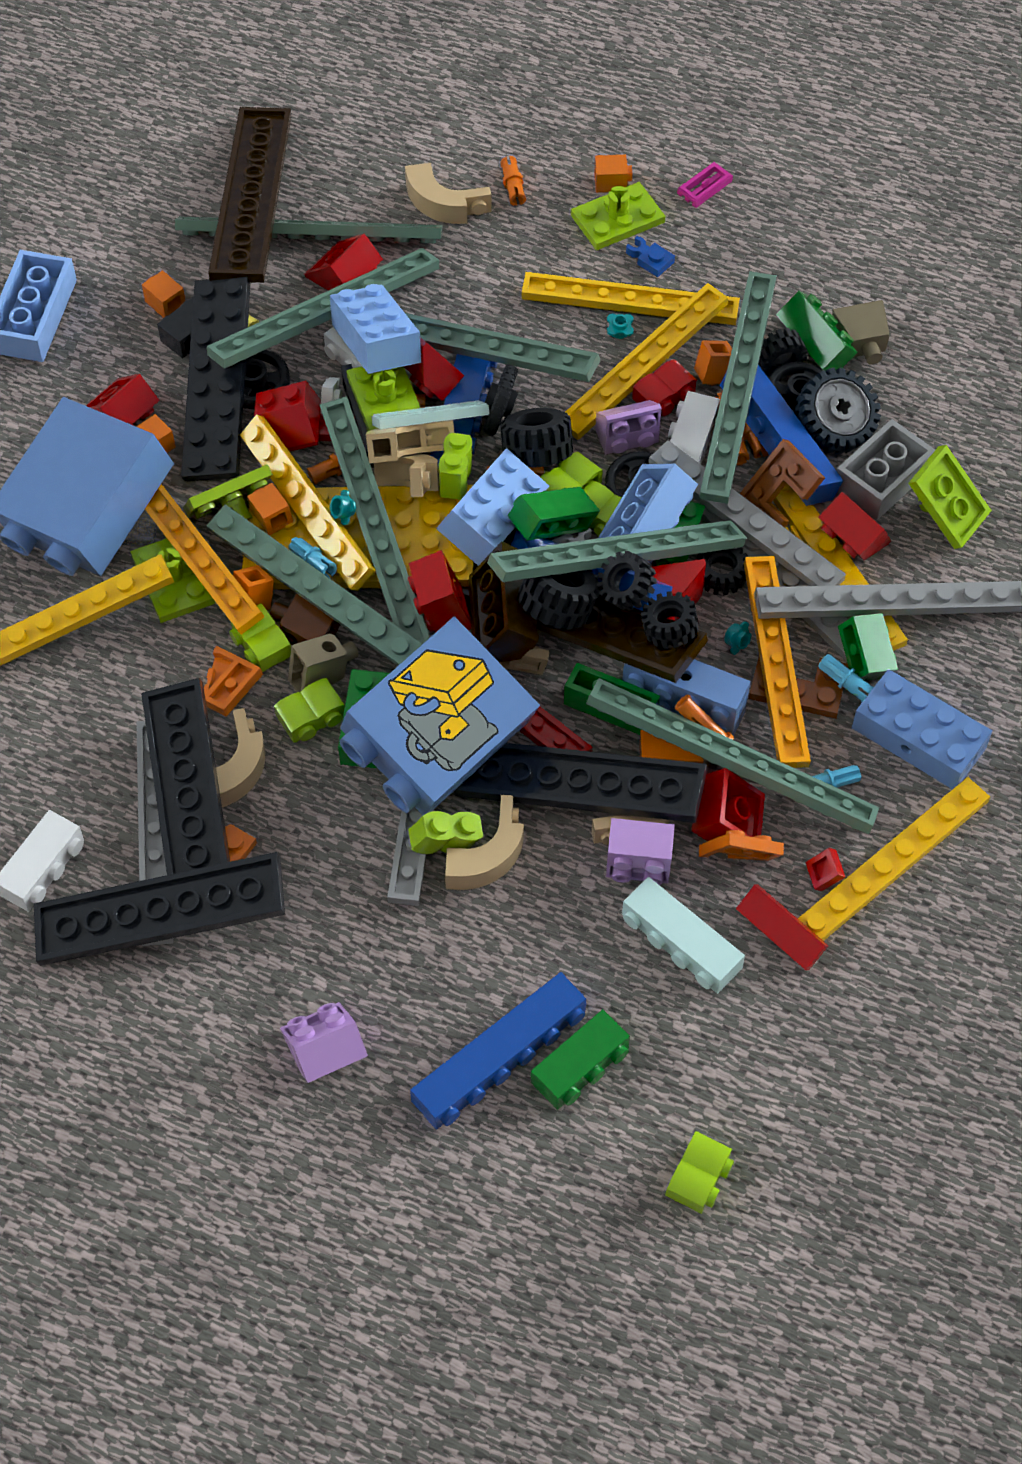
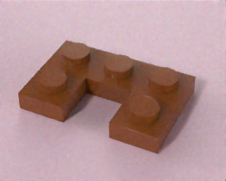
(782, 467)
(816, 697)

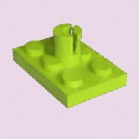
(617, 215)
(381, 392)
(229, 494)
(949, 497)
(184, 594)

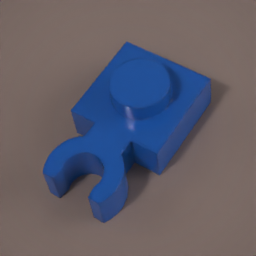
(652, 258)

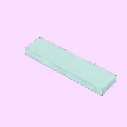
(430, 414)

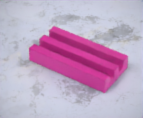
(708, 187)

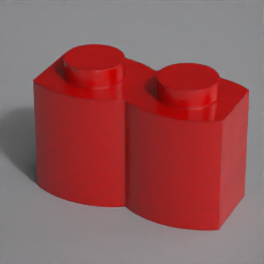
(665, 386)

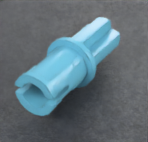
(313, 556)
(844, 677)
(840, 776)

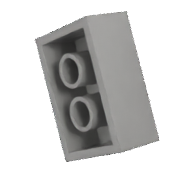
(882, 468)

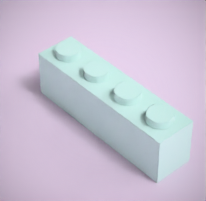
(682, 935)

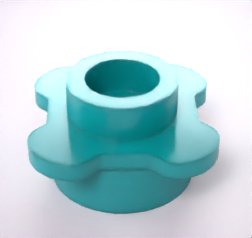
(620, 331)
(342, 507)
(738, 637)

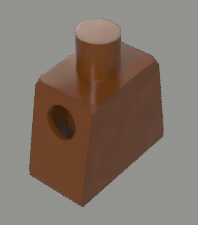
(302, 620)

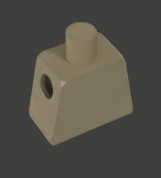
(867, 327)
(319, 659)

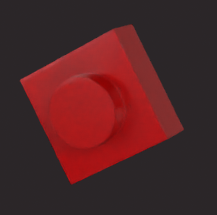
(825, 869)

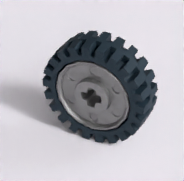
(838, 410)

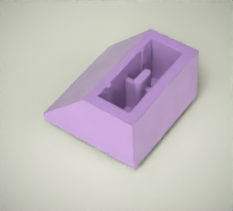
(628, 426)
(639, 850)
(324, 1041)

